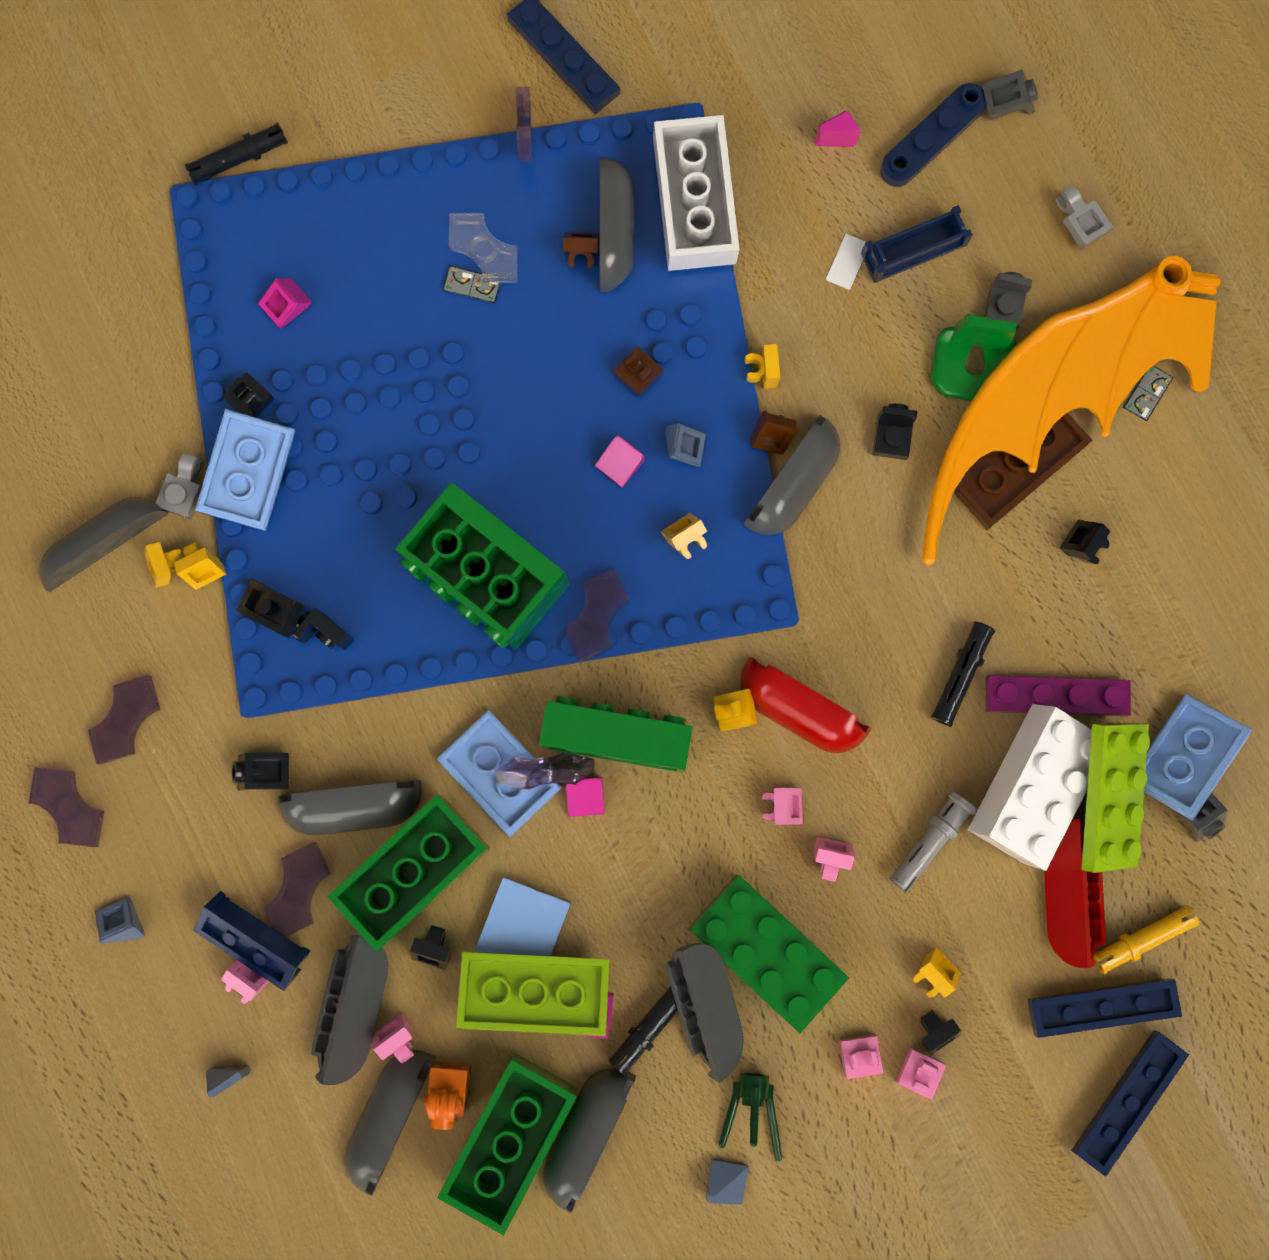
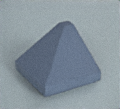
(685, 444)
(119, 922)
(221, 1078)
(726, 1182)

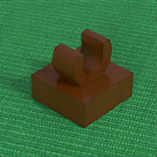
(581, 244)
(638, 371)
(773, 433)

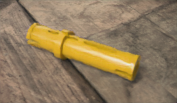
(1133, 945)

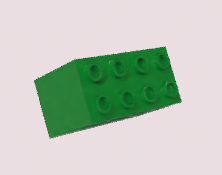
(482, 544)

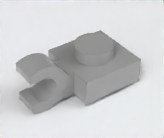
(1085, 221)
(180, 492)

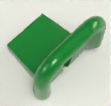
(954, 345)

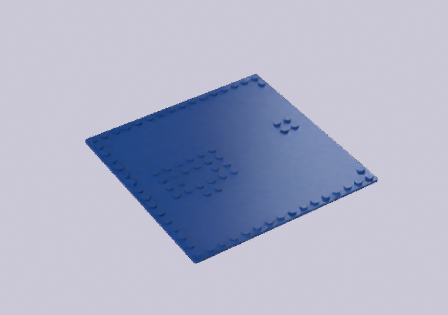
(503, 398)

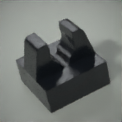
(248, 396)
(1086, 540)
(431, 950)
(938, 1033)

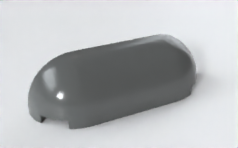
(615, 224)
(797, 481)
(97, 539)
(350, 807)
(706, 1007)
(349, 1010)
(385, 1119)
(585, 1135)

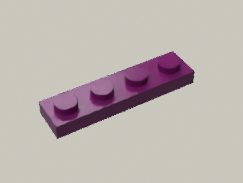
(1070, 695)

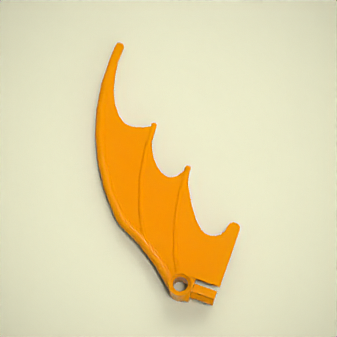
(1080, 361)

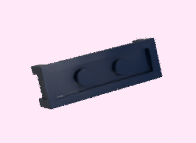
(916, 245)
(250, 941)

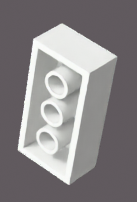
(695, 192)
(1036, 787)

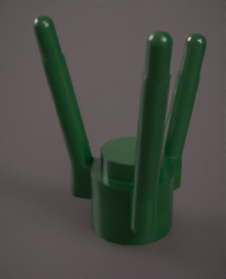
(753, 1090)

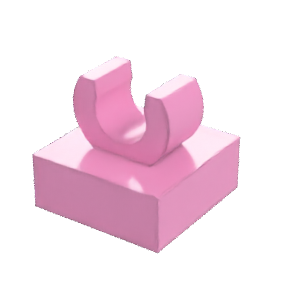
(786, 806)
(832, 856)
(243, 981)
(395, 1039)
(861, 1056)
(920, 1073)

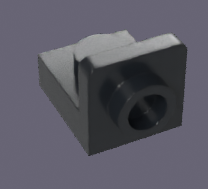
(894, 431)
(328, 633)
(261, 771)

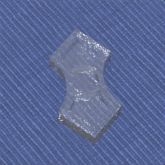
(471, 237)

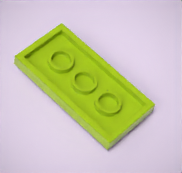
(1115, 796)
(533, 994)

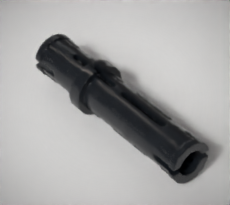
(237, 153)
(965, 668)
(645, 1033)

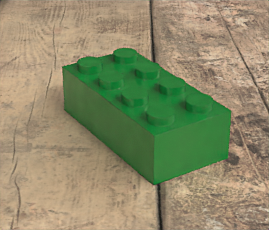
(616, 736)
(408, 872)
(768, 953)
(508, 1144)

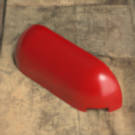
(801, 709)
(1074, 902)

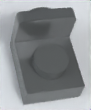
(1009, 94)
(1007, 297)
(1208, 821)

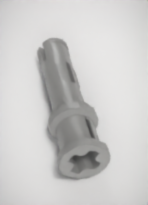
(942, 827)

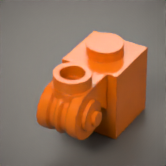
(447, 1094)

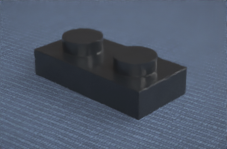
(270, 608)

